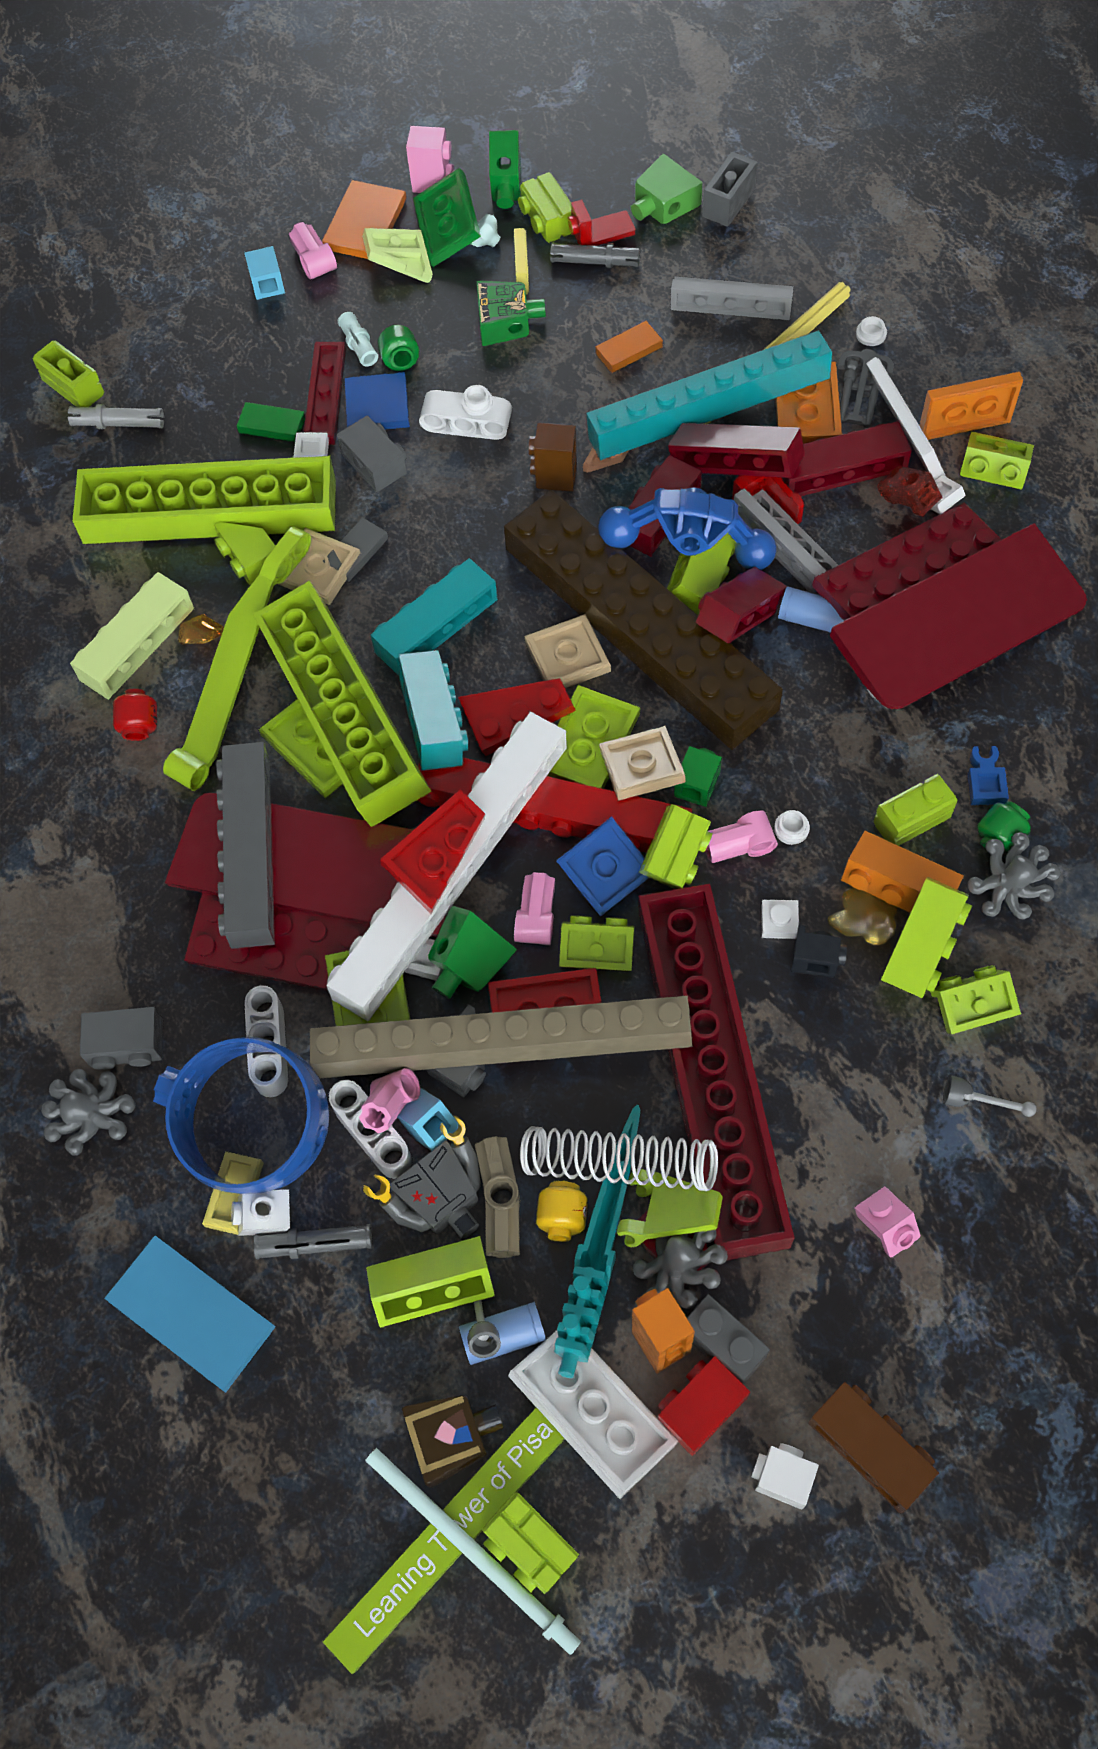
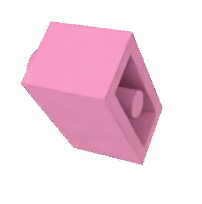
(428, 156)

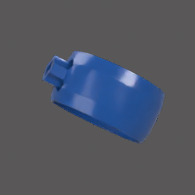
(181, 1089)

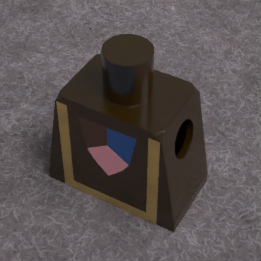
(448, 1435)

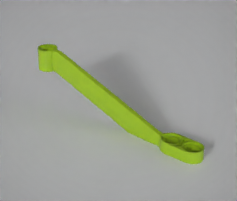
(192, 761)

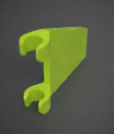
(671, 1210)

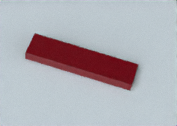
(325, 389)

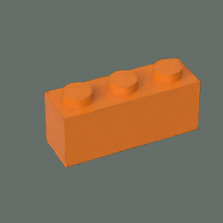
(893, 871)
(661, 1329)

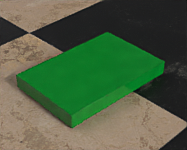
(446, 217)

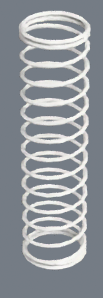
(543, 1150)

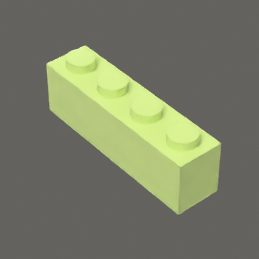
(132, 635)

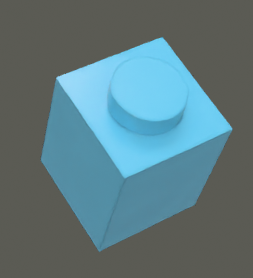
(264, 272)
(423, 1120)

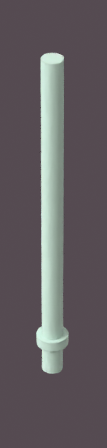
(475, 1553)

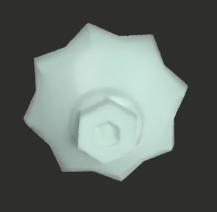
(488, 232)

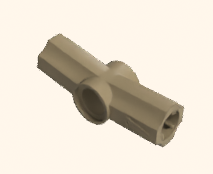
(501, 1219)

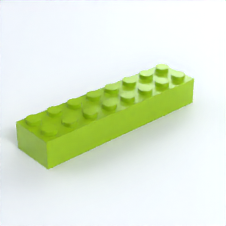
(192, 497)
(341, 705)

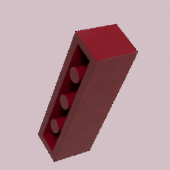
(739, 449)
(850, 458)

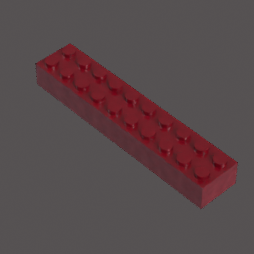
(717, 1073)

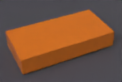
(629, 346)

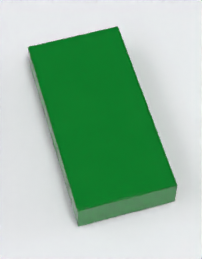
(270, 421)

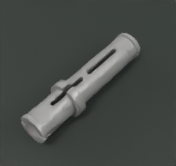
(126, 417)

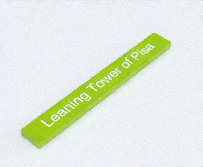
(432, 1552)

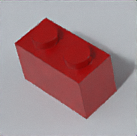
(702, 1404)

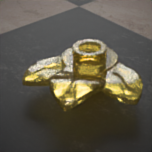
(865, 917)

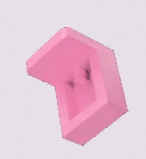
(889, 1221)

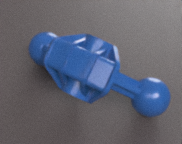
(692, 524)

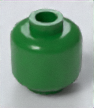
(398, 347)
(1002, 823)

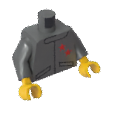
(436, 1188)

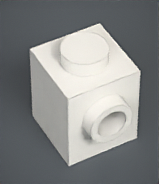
(261, 1213)
(785, 1475)

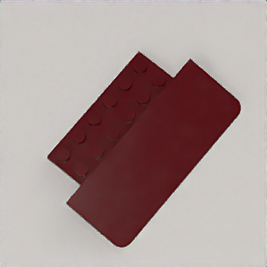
(944, 602)
(323, 890)

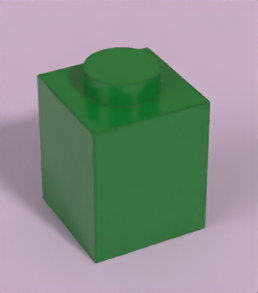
(701, 774)

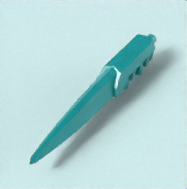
(594, 1265)

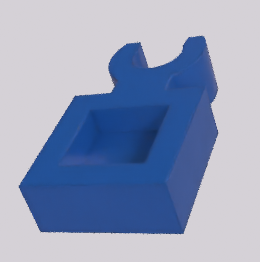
(985, 780)

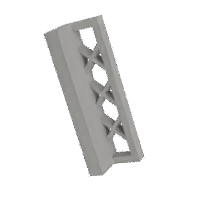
(731, 298)
(788, 548)

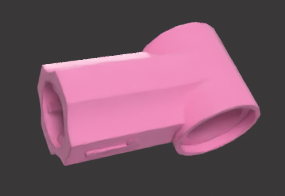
(313, 254)
(749, 835)
(535, 917)
(388, 1099)

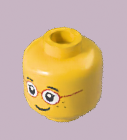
(562, 1210)

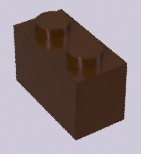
(554, 456)

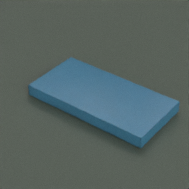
(190, 1313)

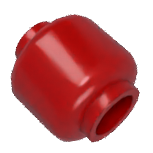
(135, 715)

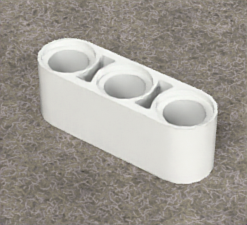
(444, 414)
(260, 1026)
(374, 1145)

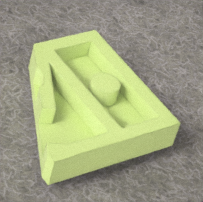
(399, 250)

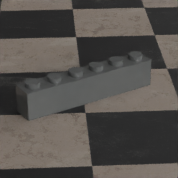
(246, 846)

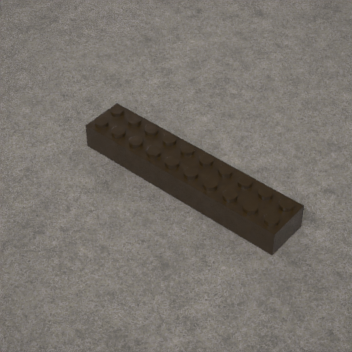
(643, 620)

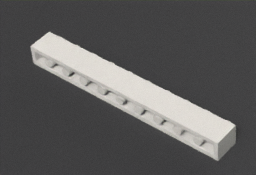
(404, 924)

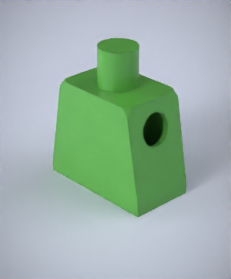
(666, 191)

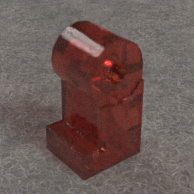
(910, 488)

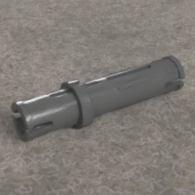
(593, 254)
(312, 1241)

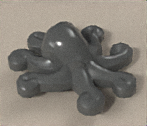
(1013, 877)
(85, 1110)
(678, 1264)

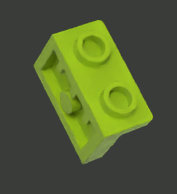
(997, 460)
(596, 944)
(976, 999)

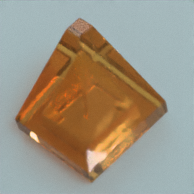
(199, 630)

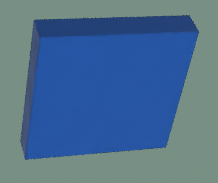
(380, 398)
(604, 866)

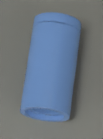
(808, 610)
(516, 1328)

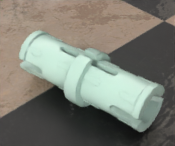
(358, 339)

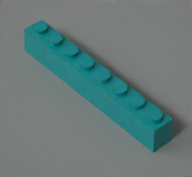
(709, 394)

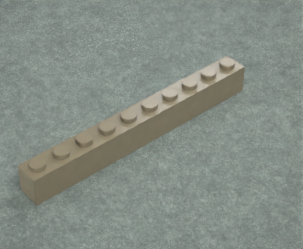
(501, 1037)

